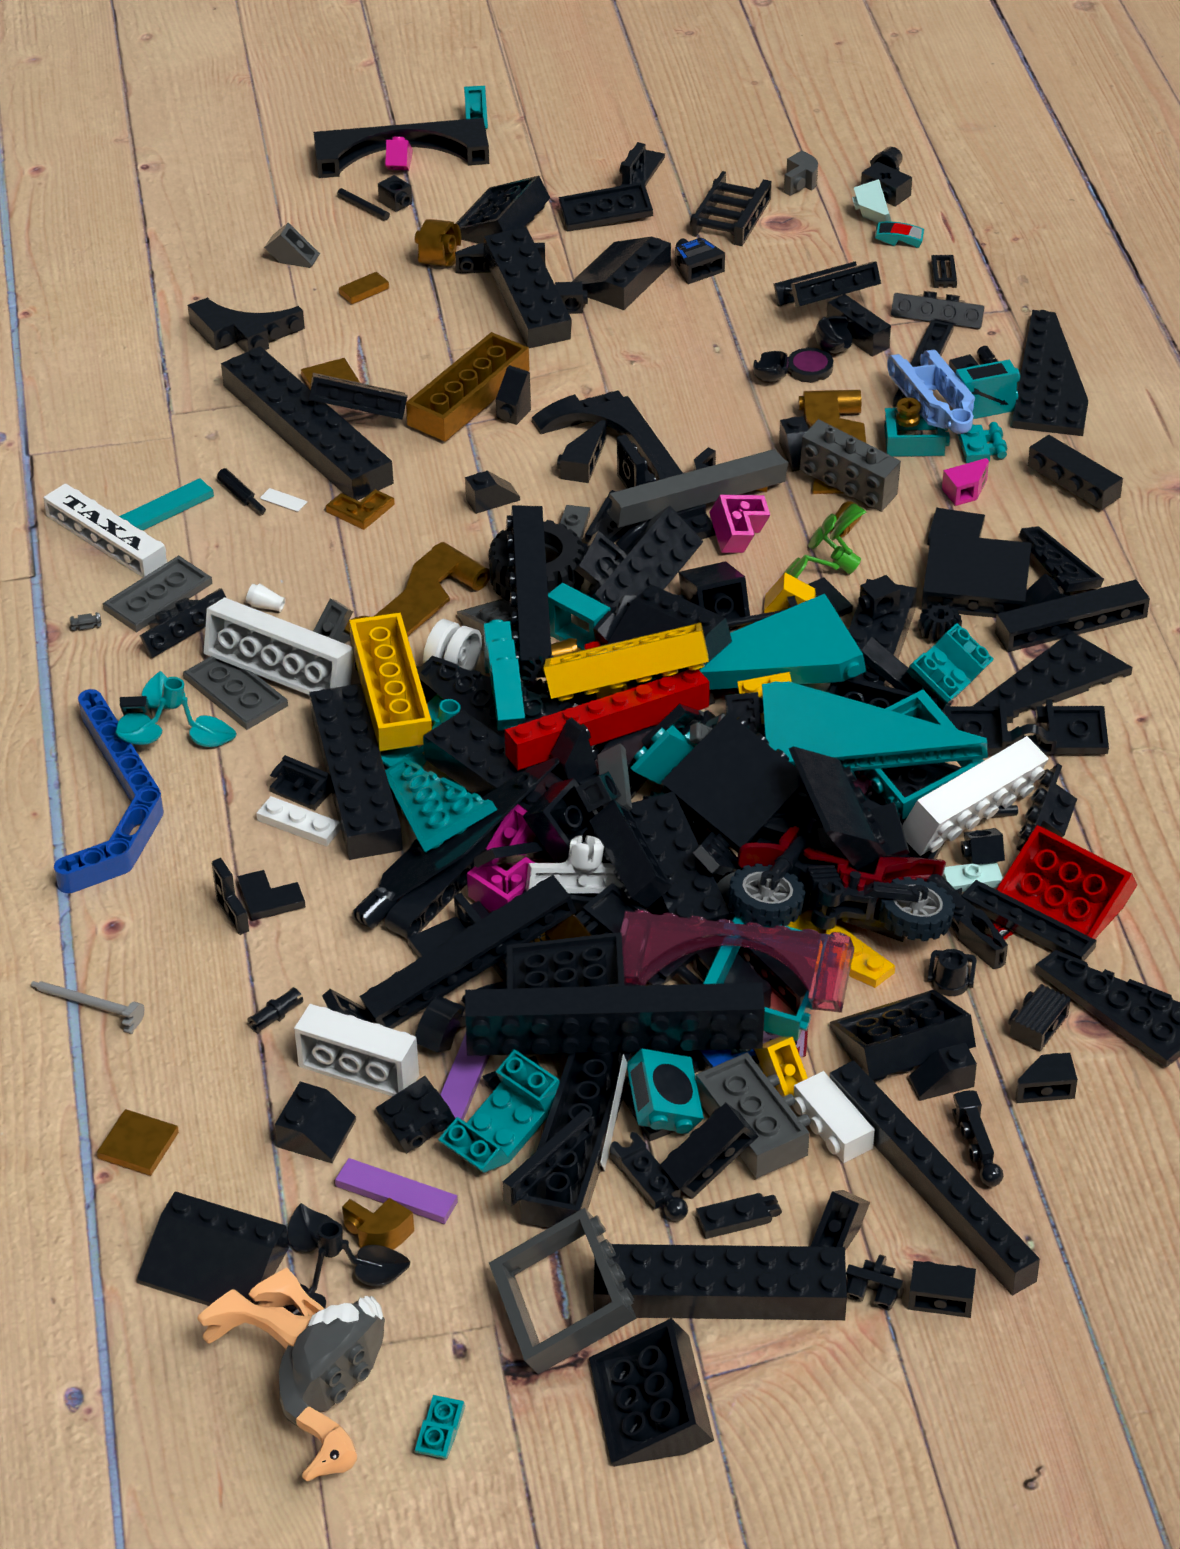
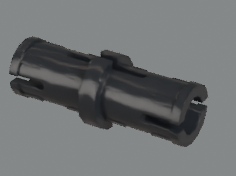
(275, 1010)

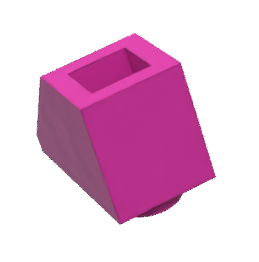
(398, 154)
(965, 482)

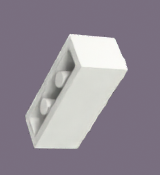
(833, 1117)

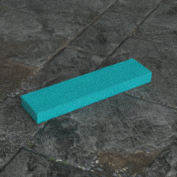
(169, 504)

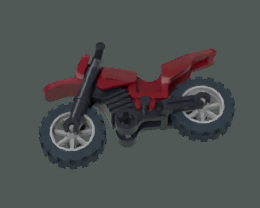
(785, 874)

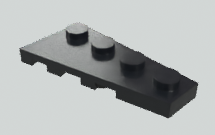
(1062, 564)

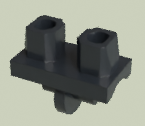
(874, 1277)

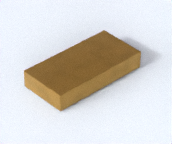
(364, 287)

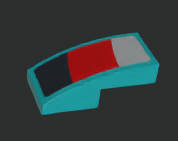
(893, 231)

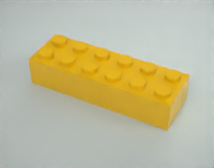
(626, 661)
(390, 681)

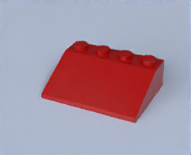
(1068, 883)

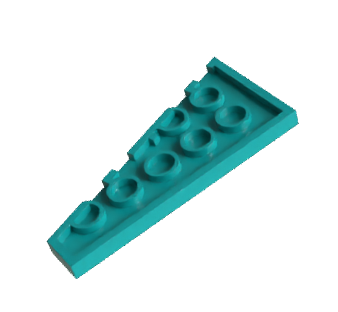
(434, 804)

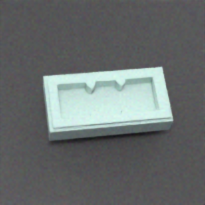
(964, 875)

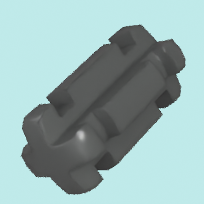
(85, 621)

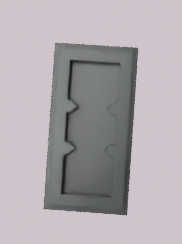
(576, 519)

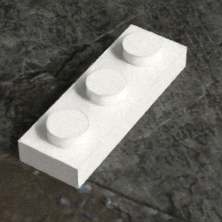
(298, 821)

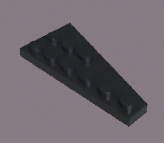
(1058, 674)
(475, 693)
(1130, 1008)

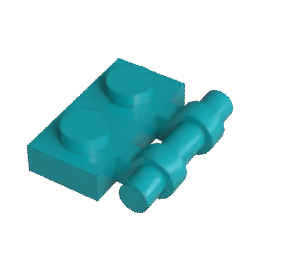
(975, 443)

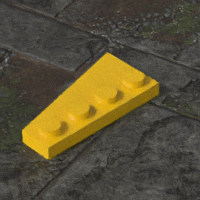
(866, 963)

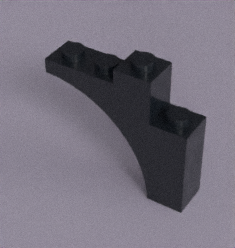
(247, 329)

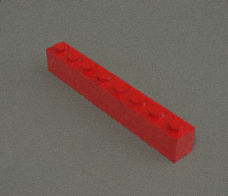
(608, 716)

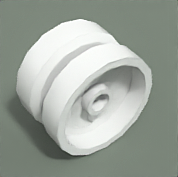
(454, 644)

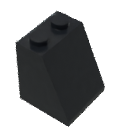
(717, 589)

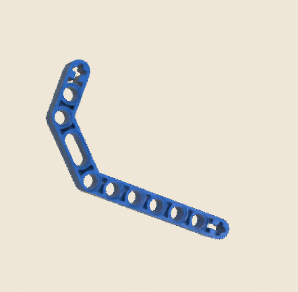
(146, 807)

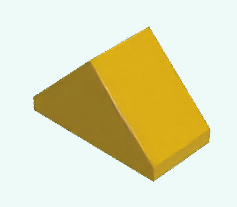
(787, 586)

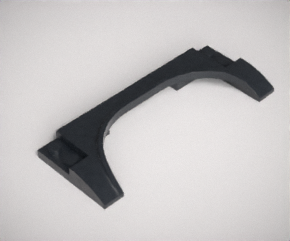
(626, 419)

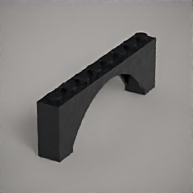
(459, 138)

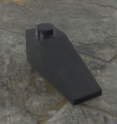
(582, 454)

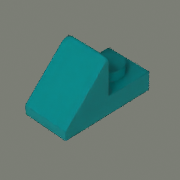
(476, 103)

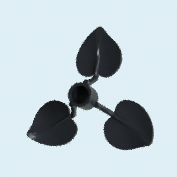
(314, 1230)

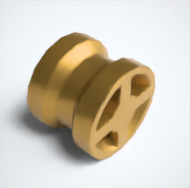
(908, 412)

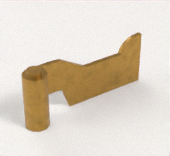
(826, 407)
(423, 590)

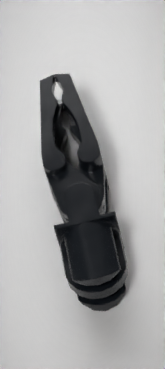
(974, 927)

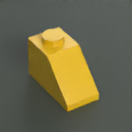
(782, 1058)

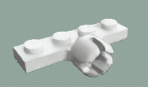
(582, 870)

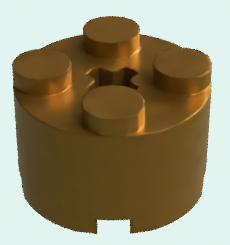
(438, 242)

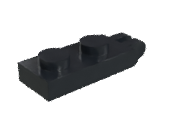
(737, 1214)

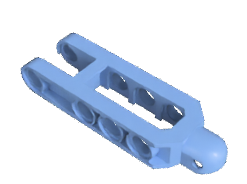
(934, 375)

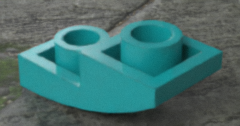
(440, 1427)

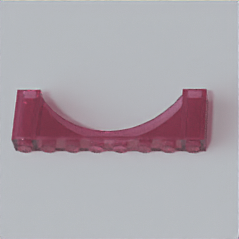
(815, 957)

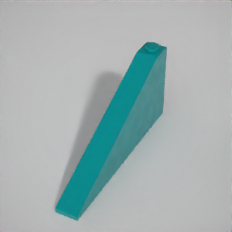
(800, 640)
(859, 732)

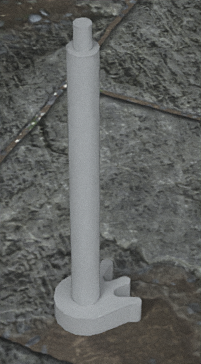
(134, 1012)

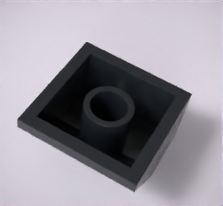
(314, 1123)

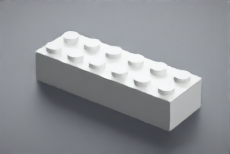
(276, 648)
(974, 796)

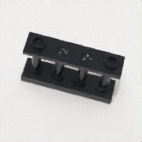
(745, 219)
(827, 283)

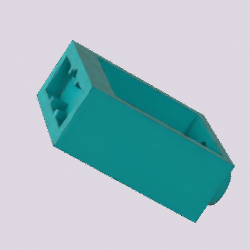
(913, 444)
(567, 601)

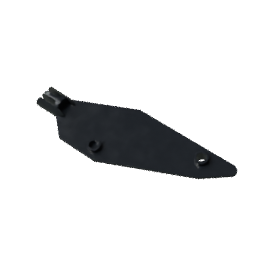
(418, 866)

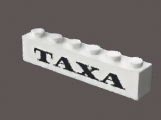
(105, 530)

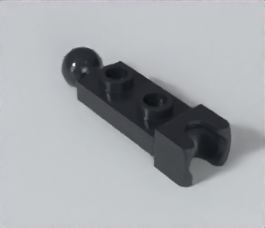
(968, 1119)
(649, 1177)

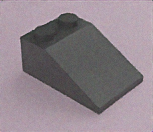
(478, 615)

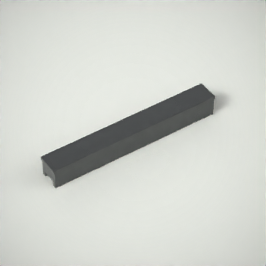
(697, 487)

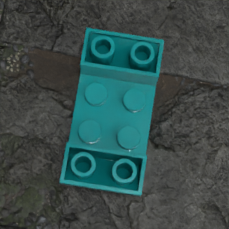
(950, 665)
(666, 753)
(506, 1116)

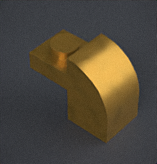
(385, 1227)

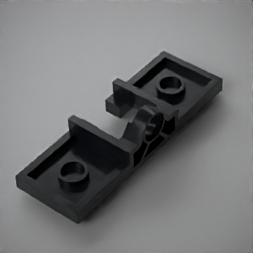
(1069, 727)

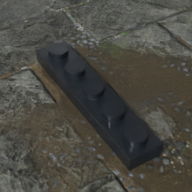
(1029, 921)

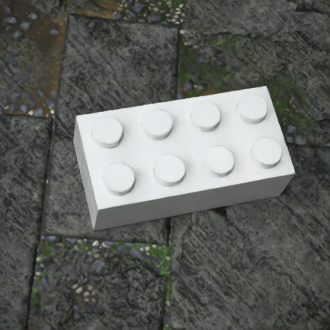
(356, 1050)

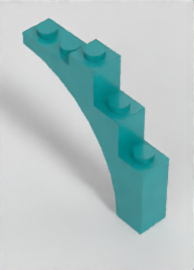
(504, 674)

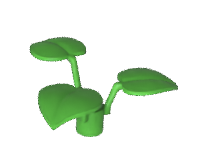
(842, 556)

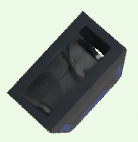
(698, 259)

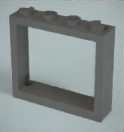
(587, 1330)

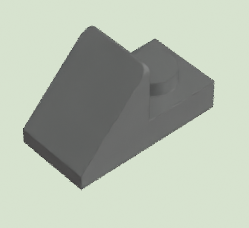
(334, 621)

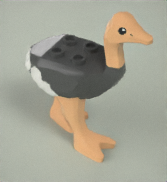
(322, 1358)

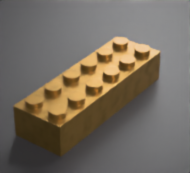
(465, 387)

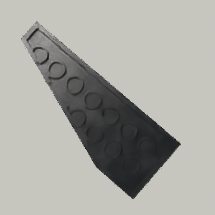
(1049, 383)

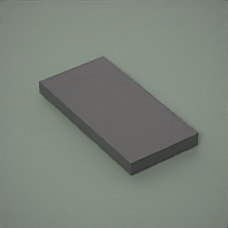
(157, 592)
(236, 691)

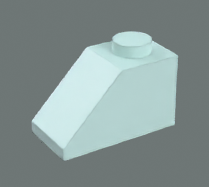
(871, 202)

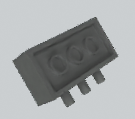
(850, 465)
(751, 1093)

